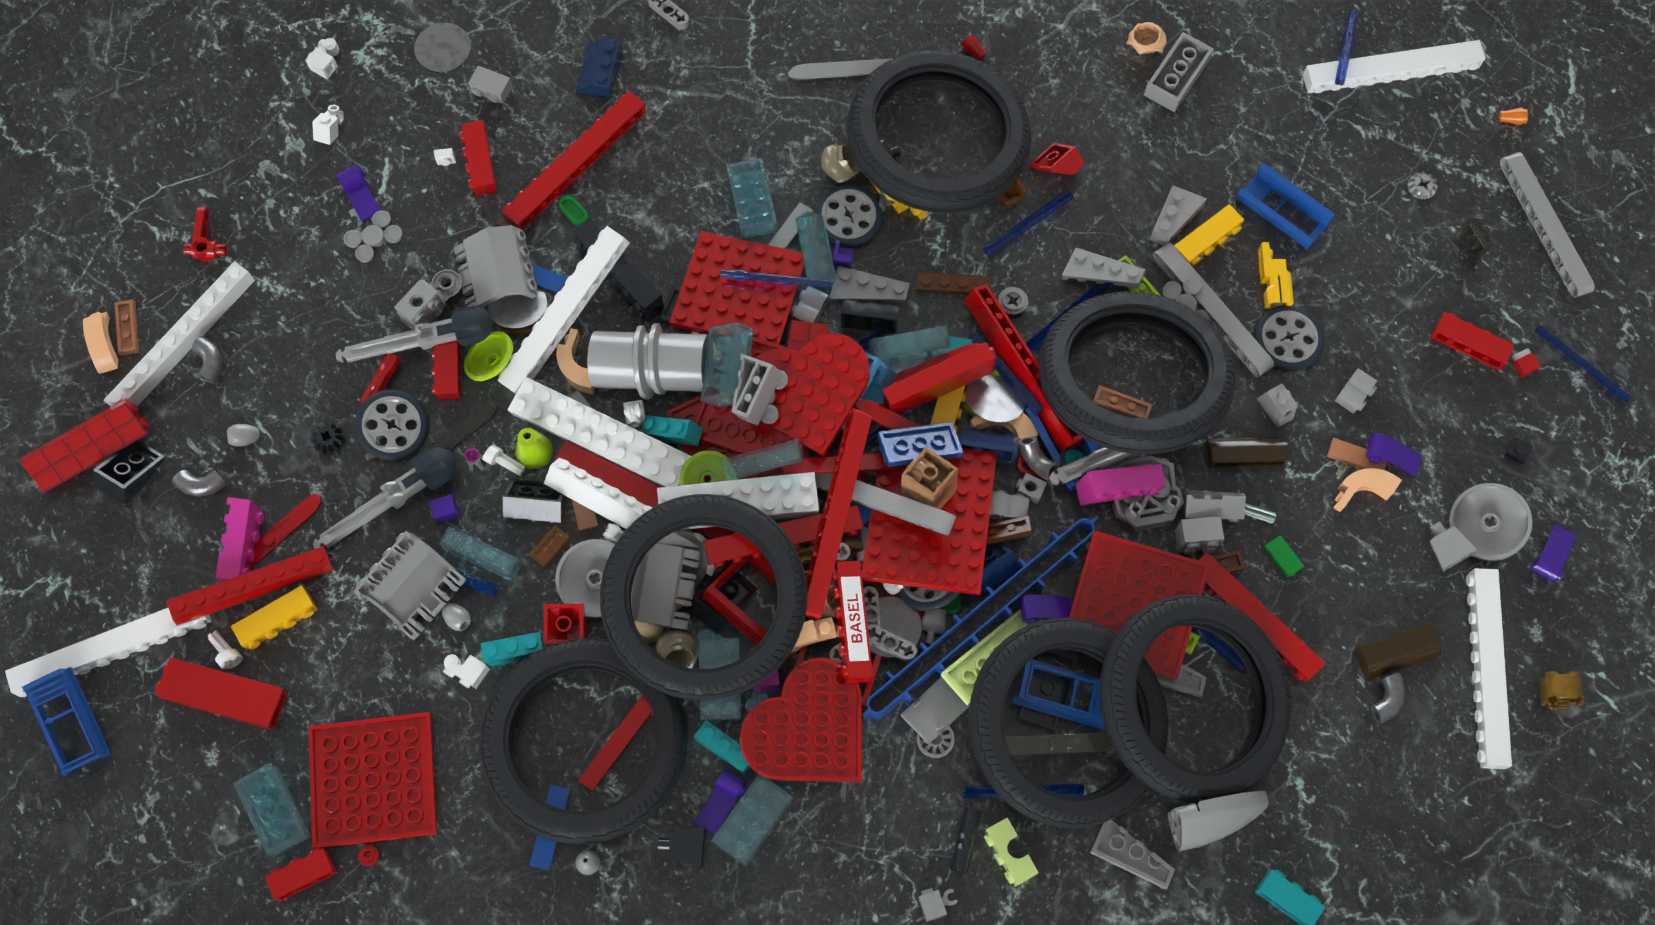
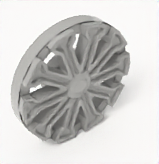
(937, 743)

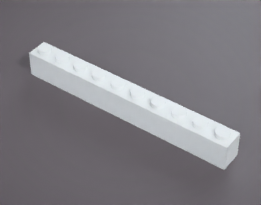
(1396, 66)
(564, 309)
(181, 336)
(607, 500)
(103, 648)
(1489, 669)

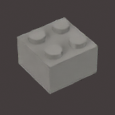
(1199, 535)

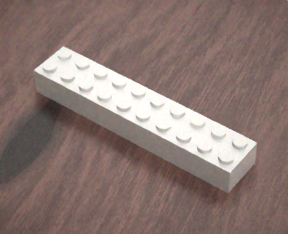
(598, 433)

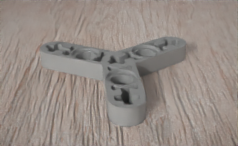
(875, 625)

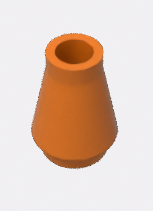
(1515, 116)

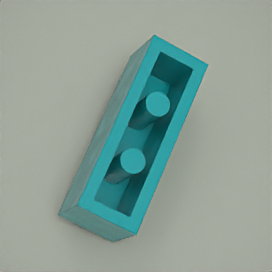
(672, 430)
(511, 649)
(722, 746)
(1290, 898)

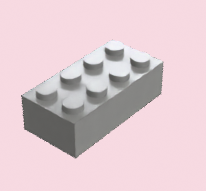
(1178, 72)

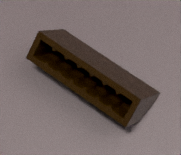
(1247, 452)
(1399, 651)

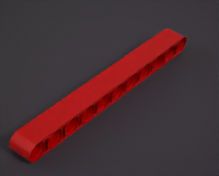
(836, 511)

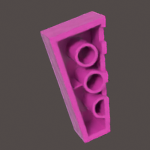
(1120, 483)
(239, 539)

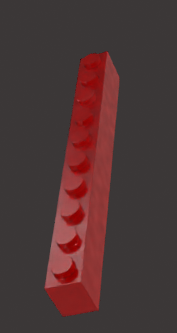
(574, 161)
(1018, 359)
(625, 481)

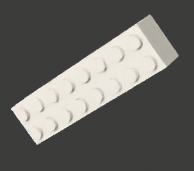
(776, 496)

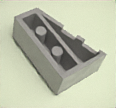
(1176, 214)
(754, 388)
(1214, 504)

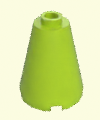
(533, 449)

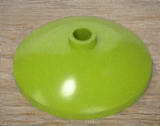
(488, 356)
(700, 465)

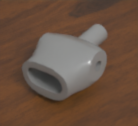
(933, 623)

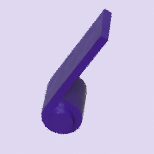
(358, 192)
(1384, 448)
(1554, 555)
(1042, 607)
(721, 800)

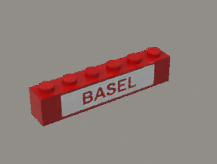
(852, 622)

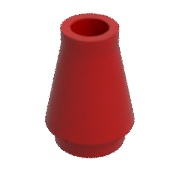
(973, 47)

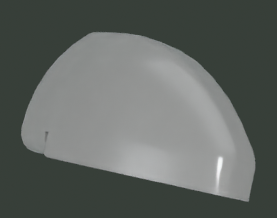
(1214, 818)

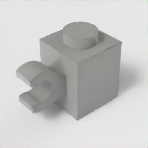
(933, 905)

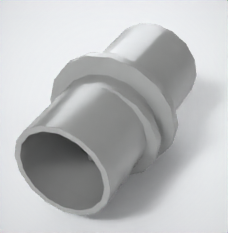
(647, 361)

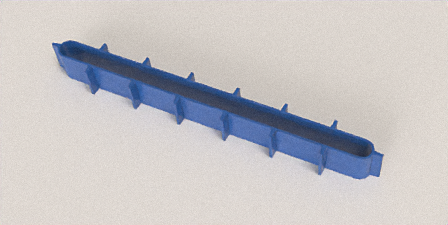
(1038, 585)

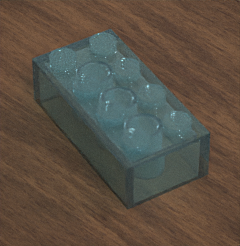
(752, 198)
(909, 344)
(723, 362)
(715, 654)
(272, 810)
(752, 820)

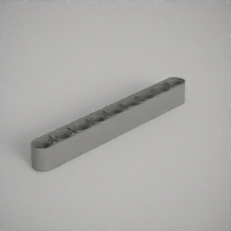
(1547, 225)
(1219, 315)
(895, 505)

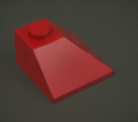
(1059, 159)
(564, 622)

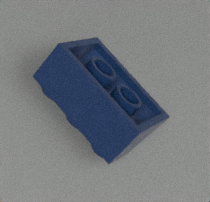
(600, 68)
(1003, 444)
(998, 565)

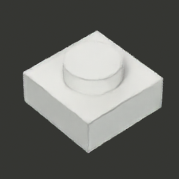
(445, 156)

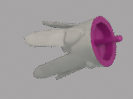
(473, 457)

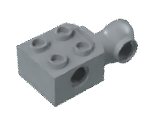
(428, 300)

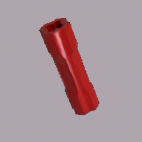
(386, 369)

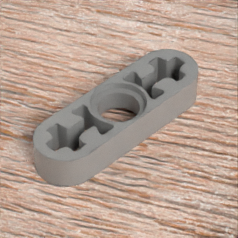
(670, 17)

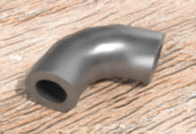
(211, 359)
(1035, 458)
(198, 485)
(1392, 699)

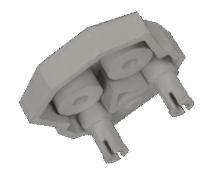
(1162, 506)

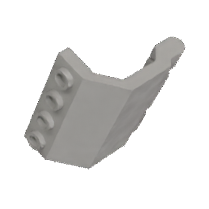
(495, 265)
(409, 582)
(659, 585)

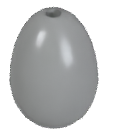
(242, 435)
(456, 616)
(591, 865)

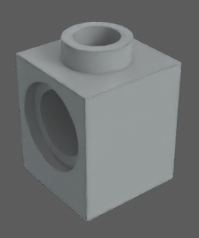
(1038, 484)

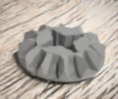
(1421, 192)
(1013, 293)

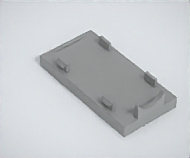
(934, 711)

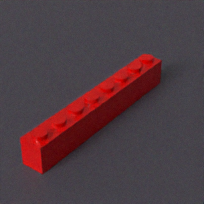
(799, 531)
(249, 586)
(1290, 648)

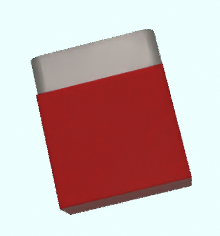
(1525, 362)

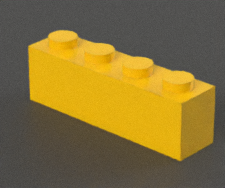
(1210, 234)
(948, 407)
(274, 617)

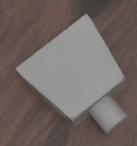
(1278, 405)
(1450, 546)

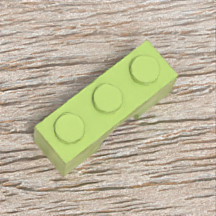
(1017, 869)

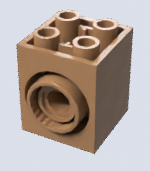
(929, 479)

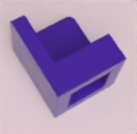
(842, 256)
(444, 509)

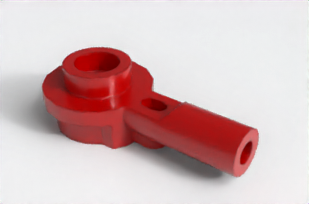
(368, 855)

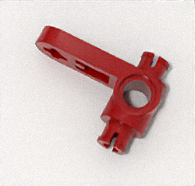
(200, 241)

